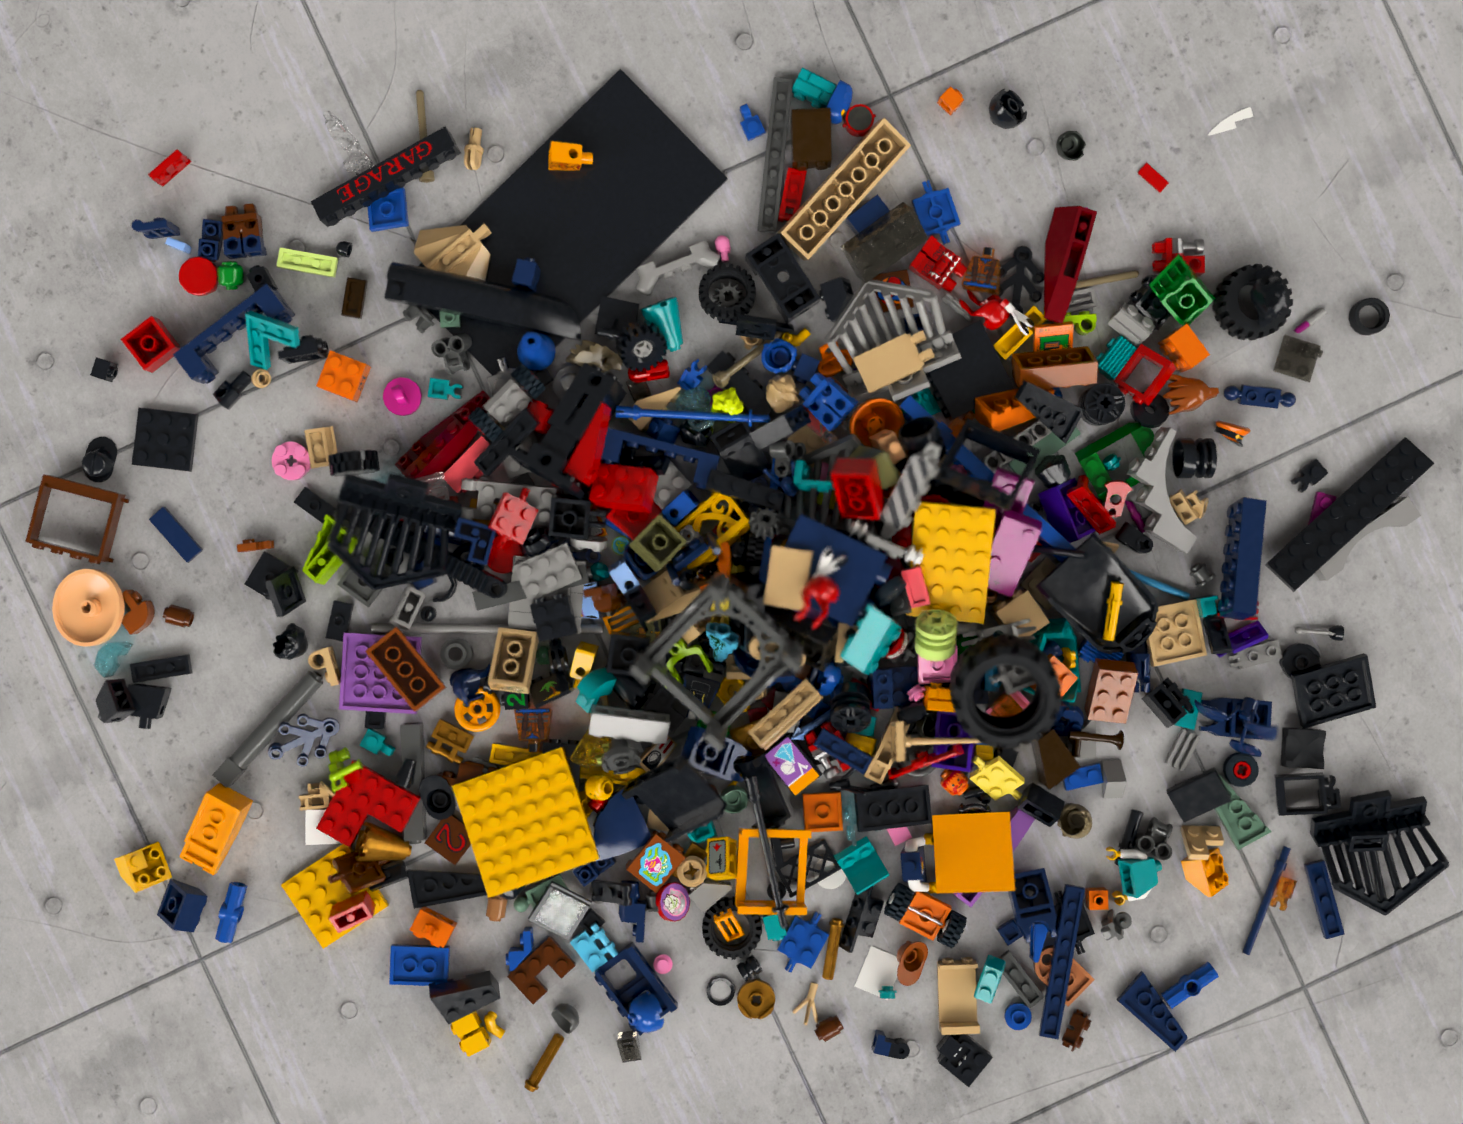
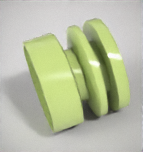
(935, 635)

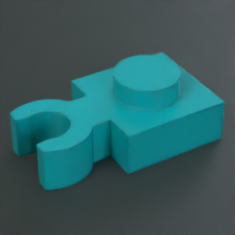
(441, 389)

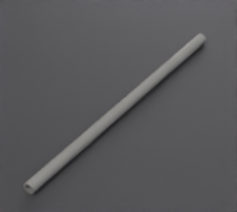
(469, 628)

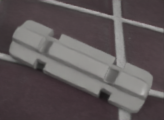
(954, 303)

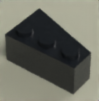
(465, 995)

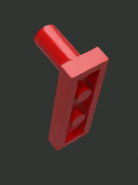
(1090, 506)

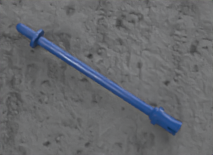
(636, 413)

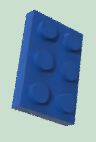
(418, 964)

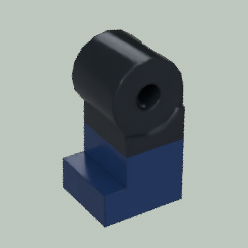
(889, 1047)

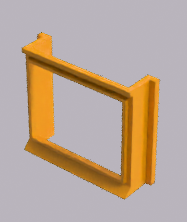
(764, 907)

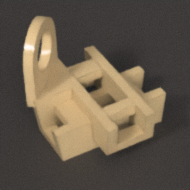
(1184, 509)
(316, 796)

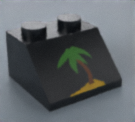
(550, 688)

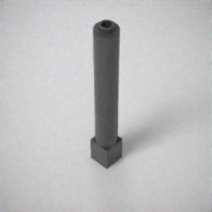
(237, 764)

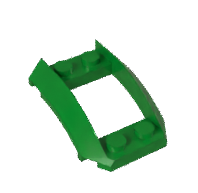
(1093, 465)

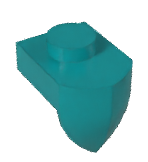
(703, 833)

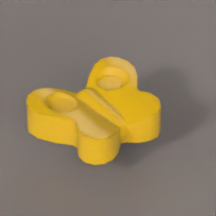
(1069, 657)

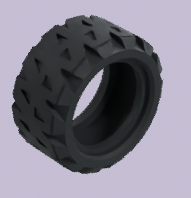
(1015, 729)

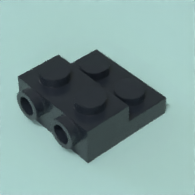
(1149, 304)
(308, 350)
(553, 617)

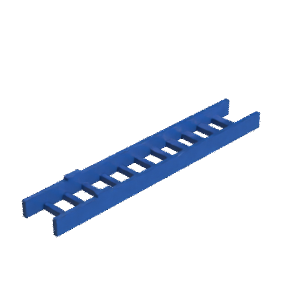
(979, 470)

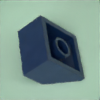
(182, 906)

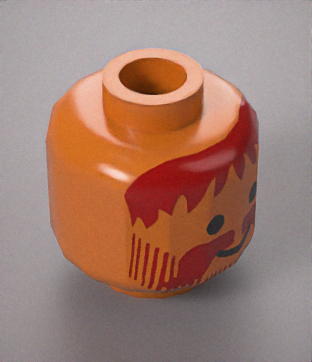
(954, 782)

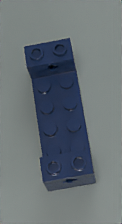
(192, 355)
(615, 444)
(891, 684)

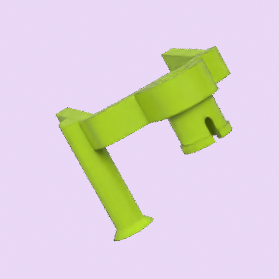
(683, 651)
(337, 767)

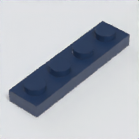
(1324, 899)

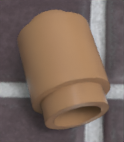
(496, 908)

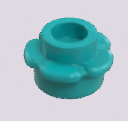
(1111, 462)
(887, 992)

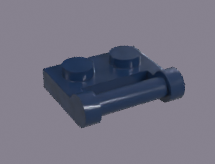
(156, 229)

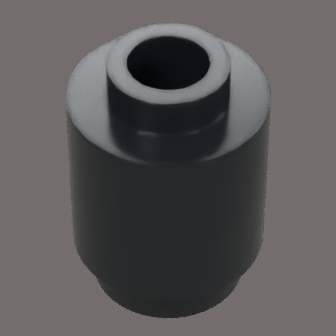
(911, 712)

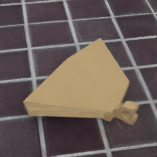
(454, 250)

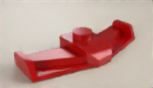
(925, 759)

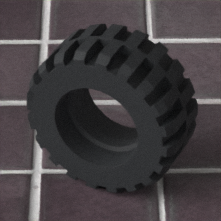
(1229, 311)

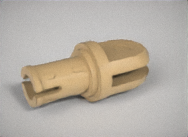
(473, 150)

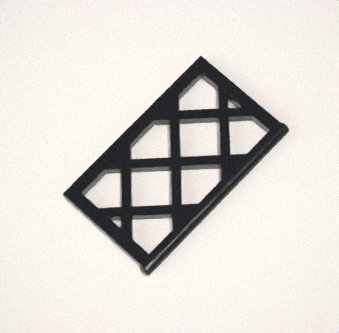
(822, 874)

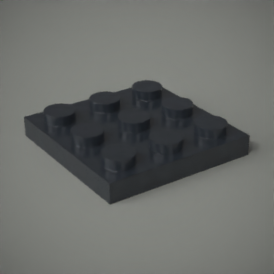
(165, 439)

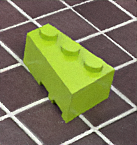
(321, 561)

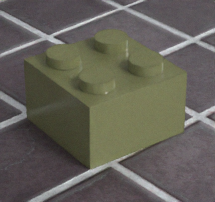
(657, 543)

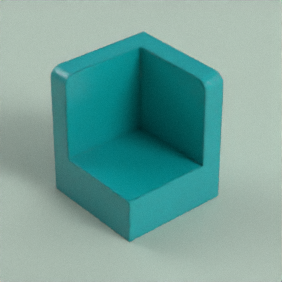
(1206, 605)

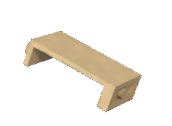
(956, 996)

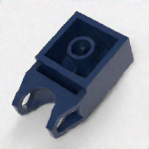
(1235, 725)
(713, 762)
(1033, 909)

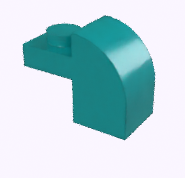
(593, 686)

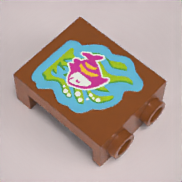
(656, 861)

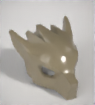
(594, 353)

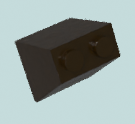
(811, 138)
(1052, 759)

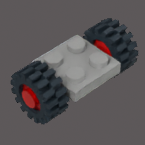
(507, 403)

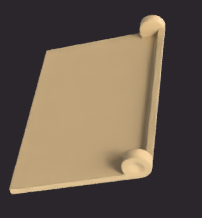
(787, 576)

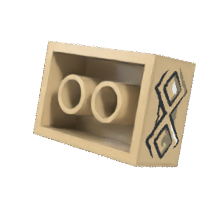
(513, 660)

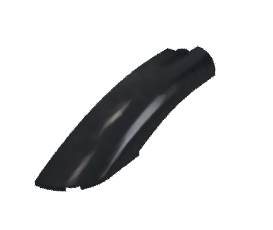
(481, 300)

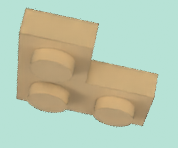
(1198, 837)

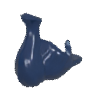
(467, 682)

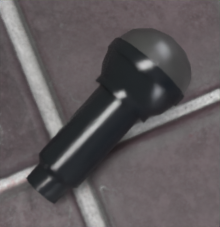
(890, 784)

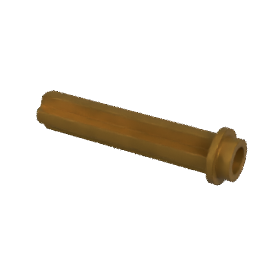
(832, 948)
(532, 1083)

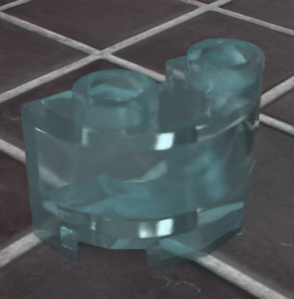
(107, 657)

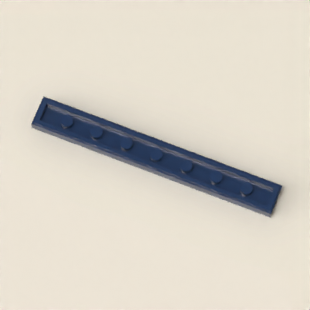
(1061, 961)

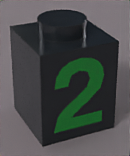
(515, 700)

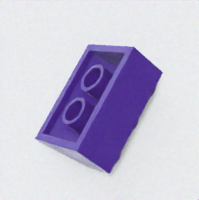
(1063, 513)
(949, 727)

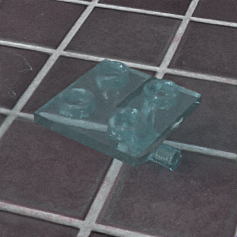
(850, 829)

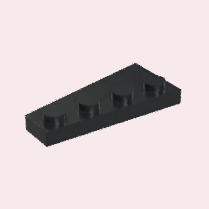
(1054, 412)
(440, 887)

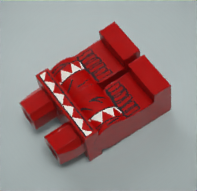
(936, 265)

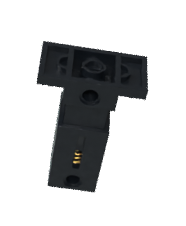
(569, 425)

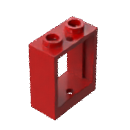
(1167, 369)

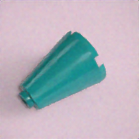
(667, 318)

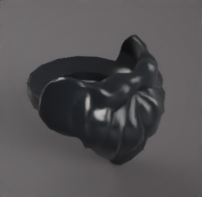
(973, 808)

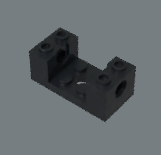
(791, 296)

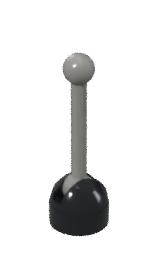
(1335, 632)

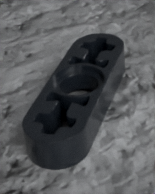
(697, 581)

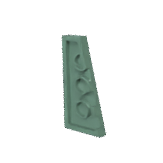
(1240, 821)

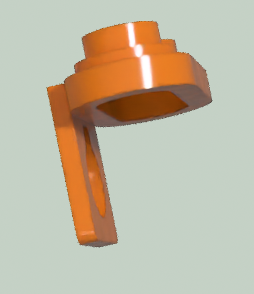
(829, 364)

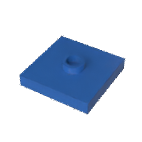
(389, 211)

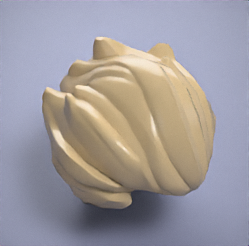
(782, 393)

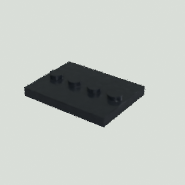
(1333, 690)

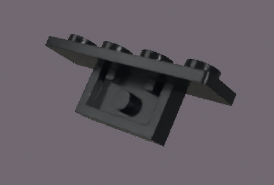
(861, 919)

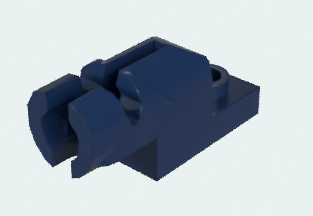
(1142, 663)
(634, 913)

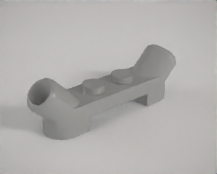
(649, 274)

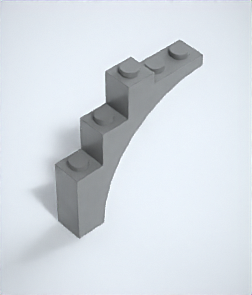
(1154, 496)

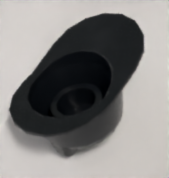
(99, 459)
(437, 797)

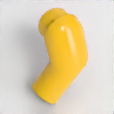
(796, 340)

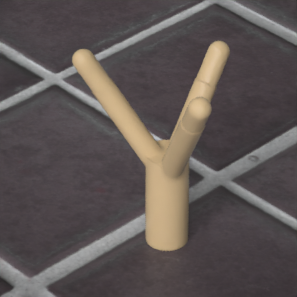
(810, 1000)

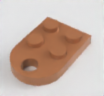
(1078, 980)

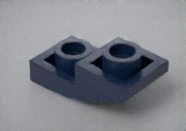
(211, 239)
(590, 871)

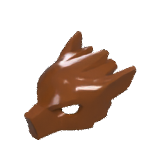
(1188, 393)

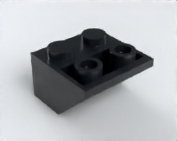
(836, 295)

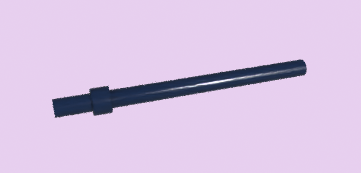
(1280, 865)

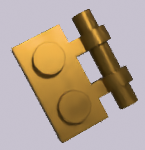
(452, 736)

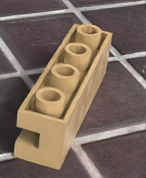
(785, 714)

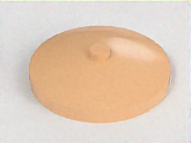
(88, 607)

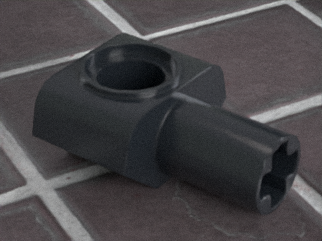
(230, 393)
(699, 670)

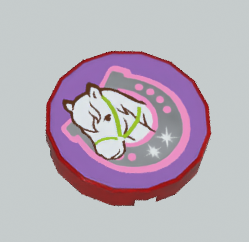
(672, 901)

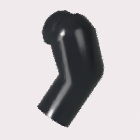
(978, 793)

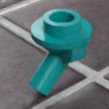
(599, 571)

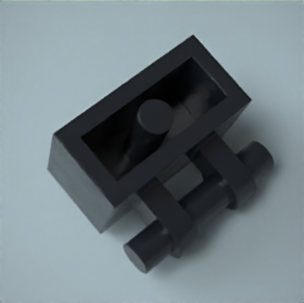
(1165, 705)

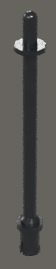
(754, 796)

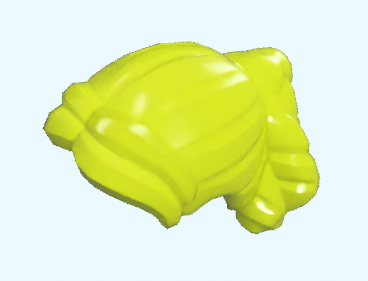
(727, 402)

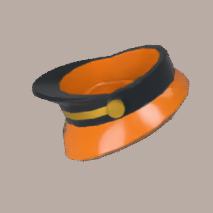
(1232, 431)

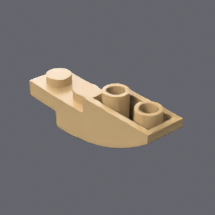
(882, 756)

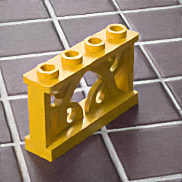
(701, 514)

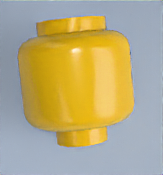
(599, 787)

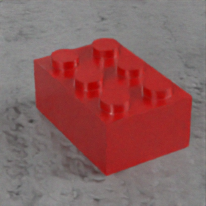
(624, 488)
(858, 488)

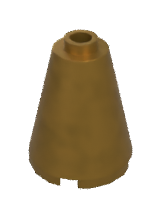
(379, 844)

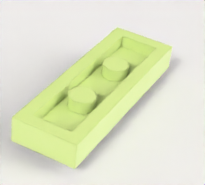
(307, 262)

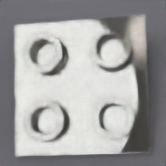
(1297, 358)

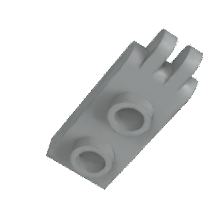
(1257, 654)

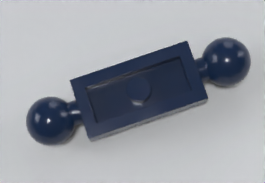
(1259, 396)

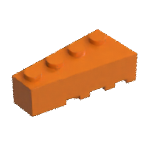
(1001, 410)

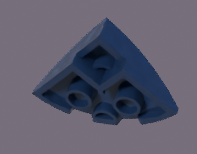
(619, 827)

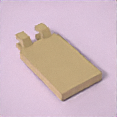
(892, 361)

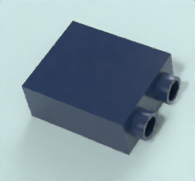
(853, 579)

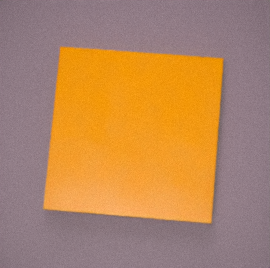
(973, 852)

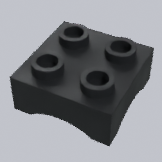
(1303, 748)

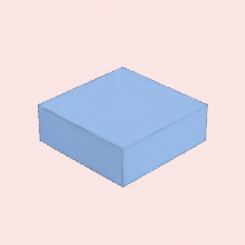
(181, 246)

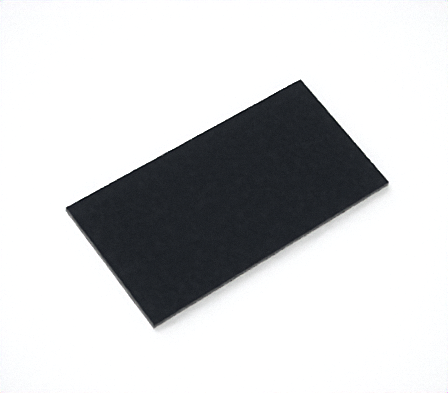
(593, 222)

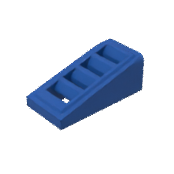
(1037, 935)

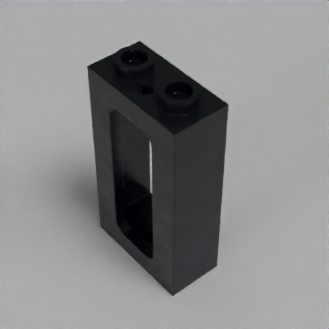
(754, 590)

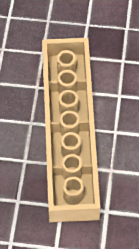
(843, 189)

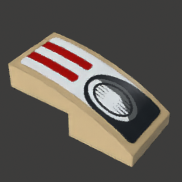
(656, 754)

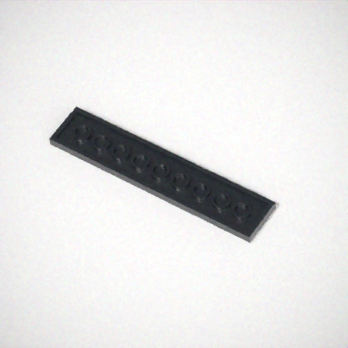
(1349, 514)

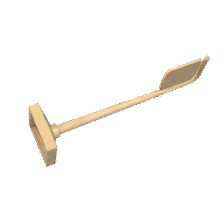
(900, 741)

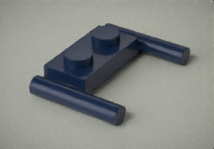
(690, 553)

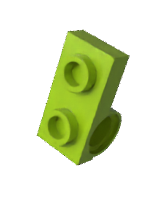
(1091, 319)

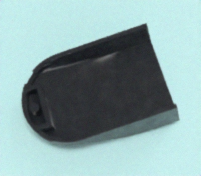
(1080, 594)

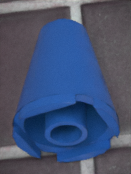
(536, 351)

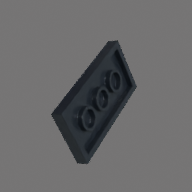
(893, 808)

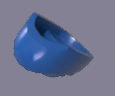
(840, 102)

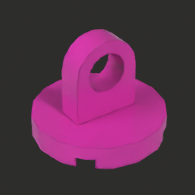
(402, 396)

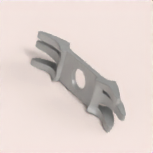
(1009, 629)

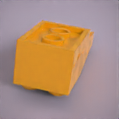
(215, 827)

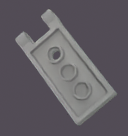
(538, 497)

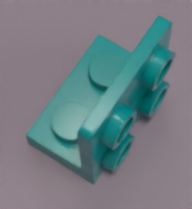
(862, 865)

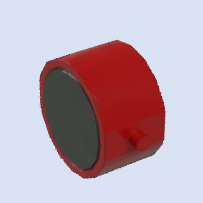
(859, 120)

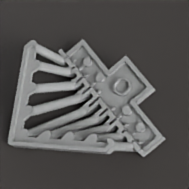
(942, 345)

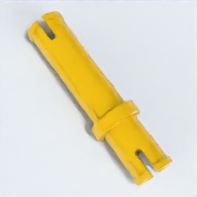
(1114, 603)

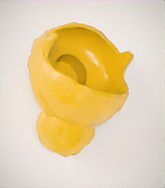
(727, 690)

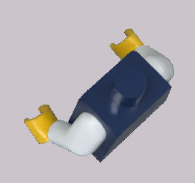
(914, 864)

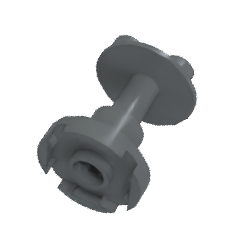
(620, 757)

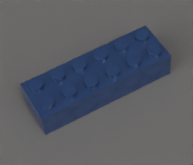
(1242, 558)

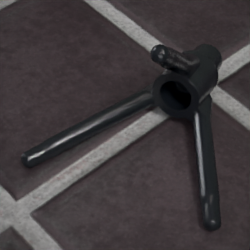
(844, 784)

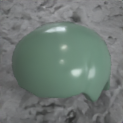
(735, 798)

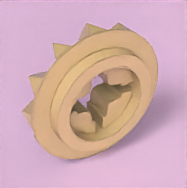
(685, 866)

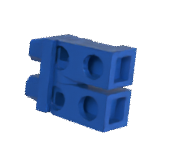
(828, 401)

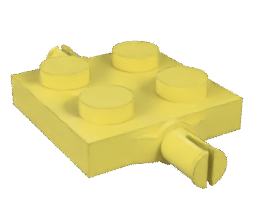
(996, 778)

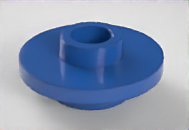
(1018, 1016)

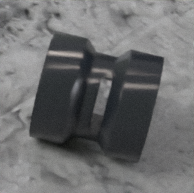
(751, 967)

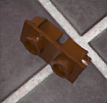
(1073, 1037)

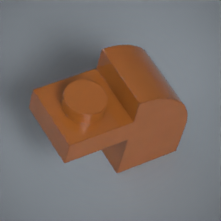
(140, 614)

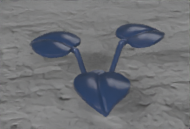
(1247, 712)

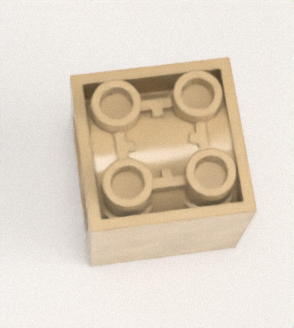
(1018, 608)

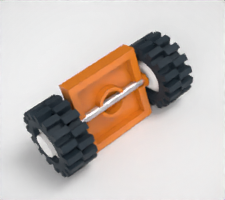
(925, 915)

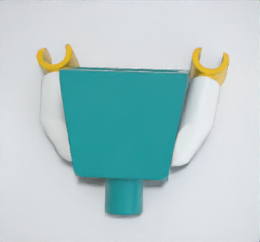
(1136, 872)

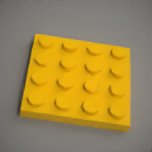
(315, 896)

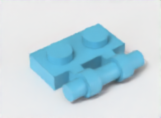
(590, 951)

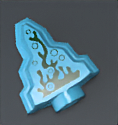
(721, 640)

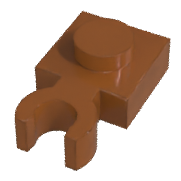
(250, 545)

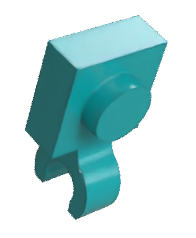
(375, 742)

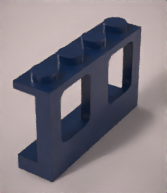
(645, 980)

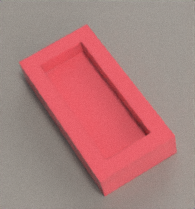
(916, 586)

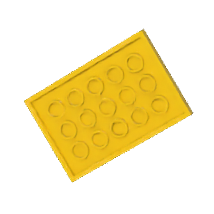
(955, 557)

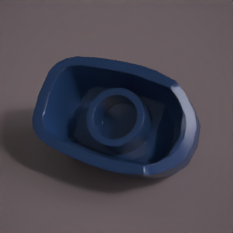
(637, 564)

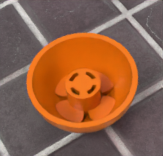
(884, 415)

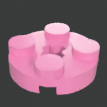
(283, 469)

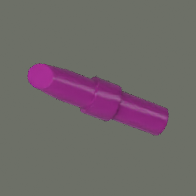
(1135, 515)

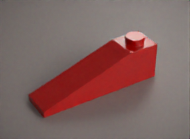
(587, 456)

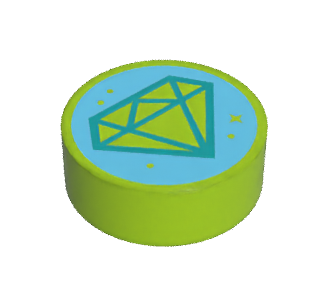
(618, 544)

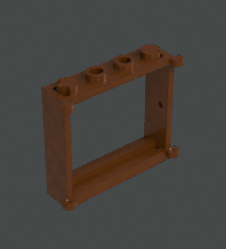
(49, 482)

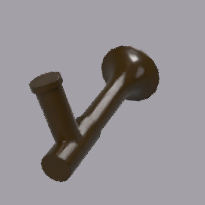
(1078, 736)

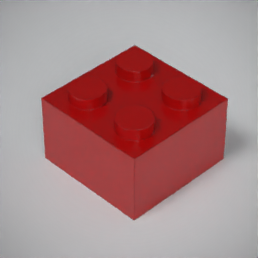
(151, 344)

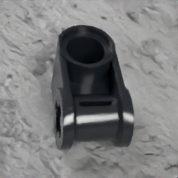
(1131, 537)

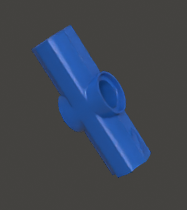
(231, 912)
(1199, 977)

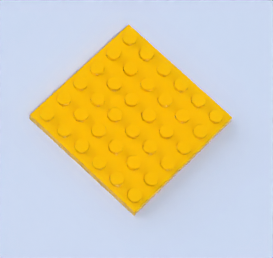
(525, 822)

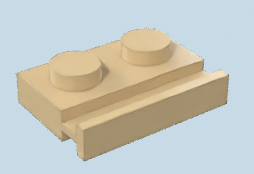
(320, 445)

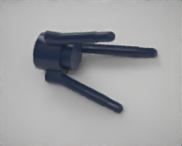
(786, 484)

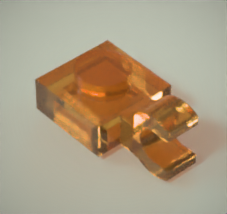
(957, 424)
(1285, 889)

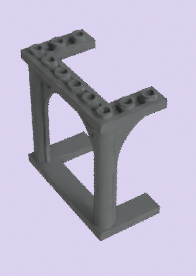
(718, 590)

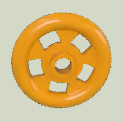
(473, 724)

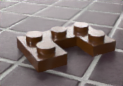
(546, 954)

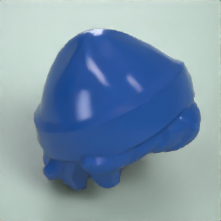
(778, 356)

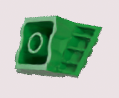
(1182, 291)

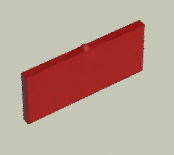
(1153, 177)

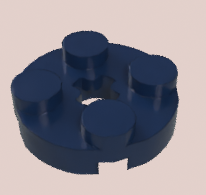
(1075, 719)

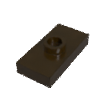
(354, 298)

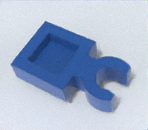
(691, 376)

